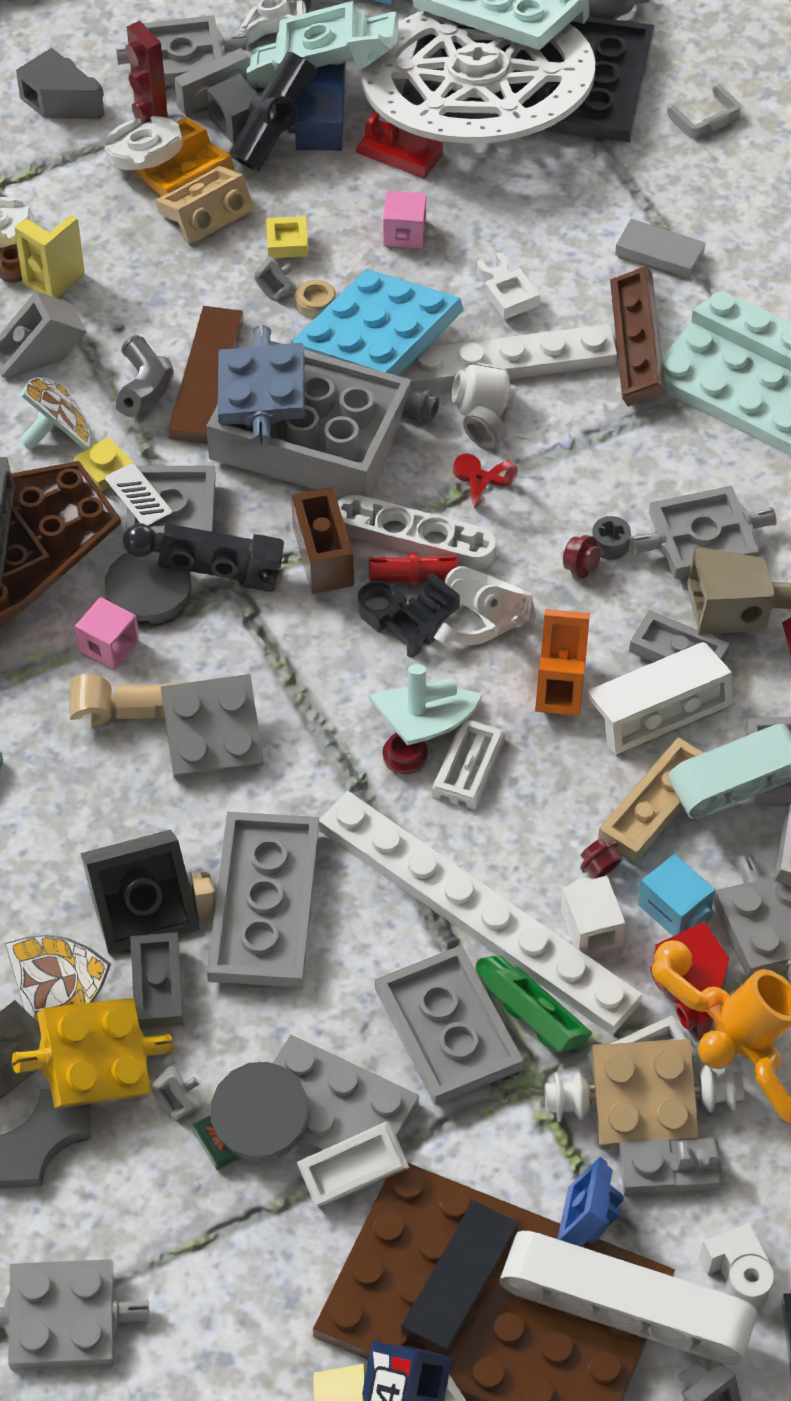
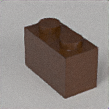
(322, 540)

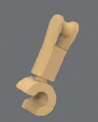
(94, 695)

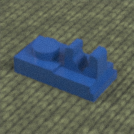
(590, 1205)

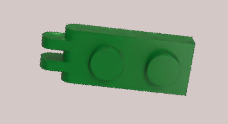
(530, 1002)

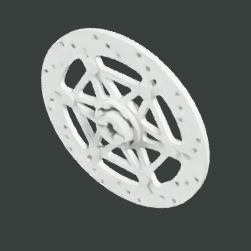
(477, 72)

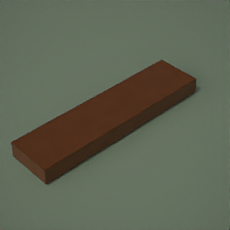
(637, 336)
(198, 391)

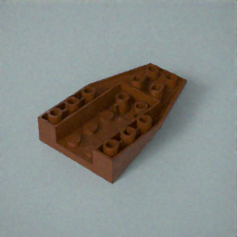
(52, 526)

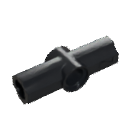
(261, 131)

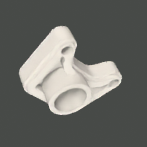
(267, 15)

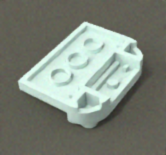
(521, 21)
(735, 368)

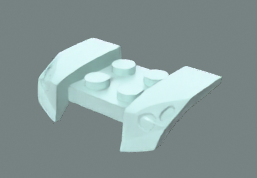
(326, 38)

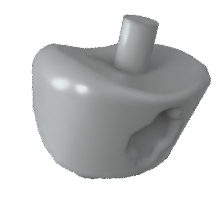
(274, 280)
(174, 1094)

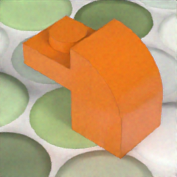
(562, 662)

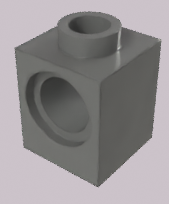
(229, 105)

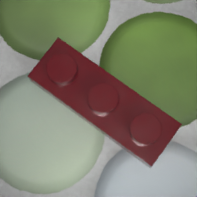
(146, 73)

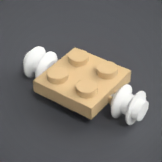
(644, 1091)

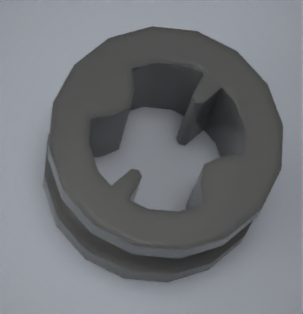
(619, 530)

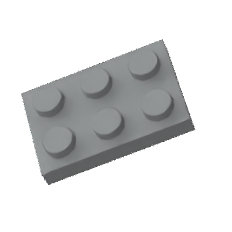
(448, 1025)
(343, 1096)

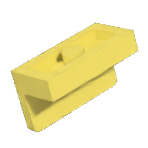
(52, 259)

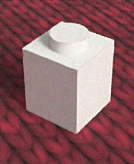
(592, 915)

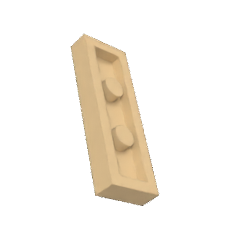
(648, 806)

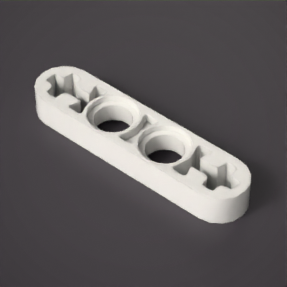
(417, 526)

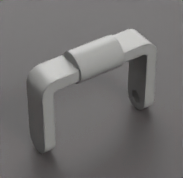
(711, 123)

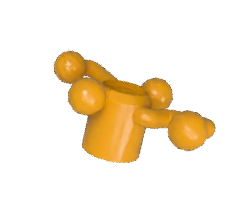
(743, 1023)

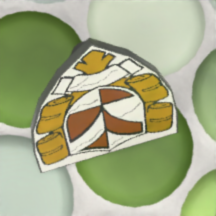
(55, 972)

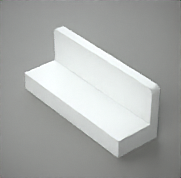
(662, 696)

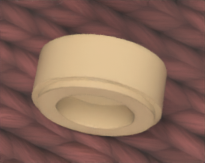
(314, 297)

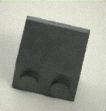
(140, 889)

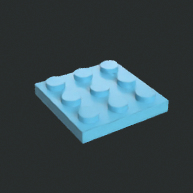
(380, 322)

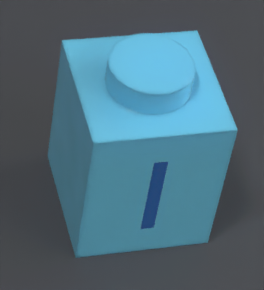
(676, 896)

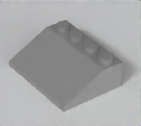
(340, 440)

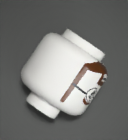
(484, 387)

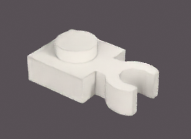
(507, 291)

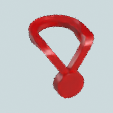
(468, 468)

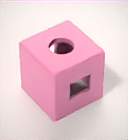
(404, 219)
(107, 633)

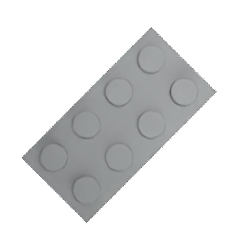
(264, 900)

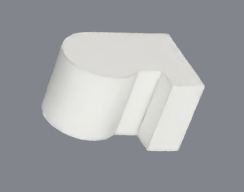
(741, 1263)

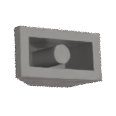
(39, 335)

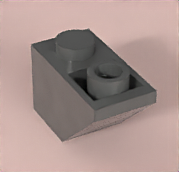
(59, 88)

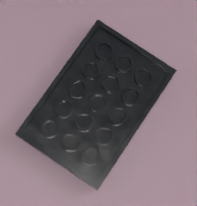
(611, 106)

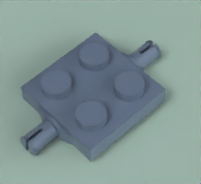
(261, 384)

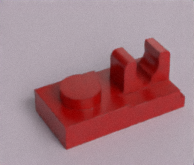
(399, 148)

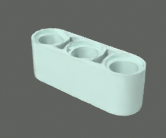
(733, 771)

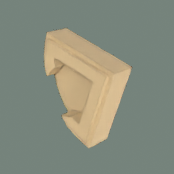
(203, 895)

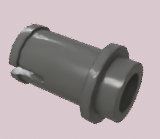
(422, 405)

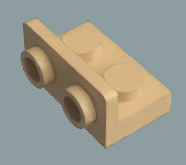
(207, 203)

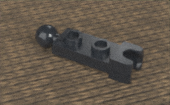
(210, 553)

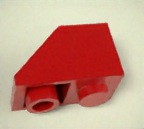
(707, 970)

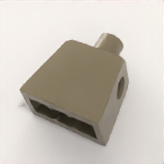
(733, 592)

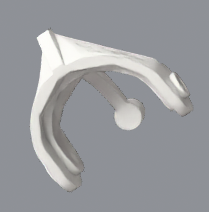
(494, 600)

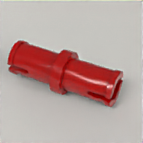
(410, 568)

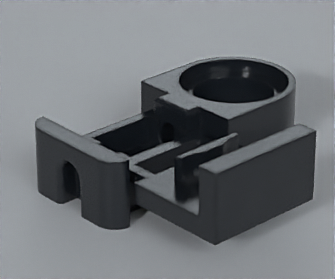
(415, 621)

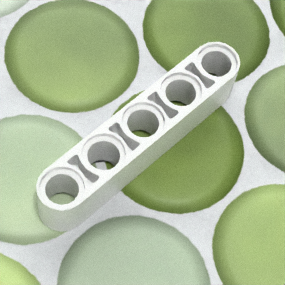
(629, 1297)

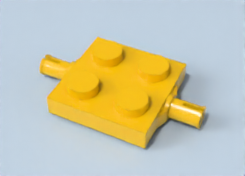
(93, 1052)

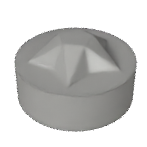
(484, 427)

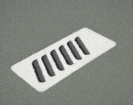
(138, 494)

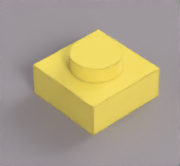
(287, 237)
(102, 460)

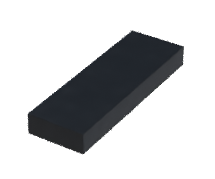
(459, 1278)

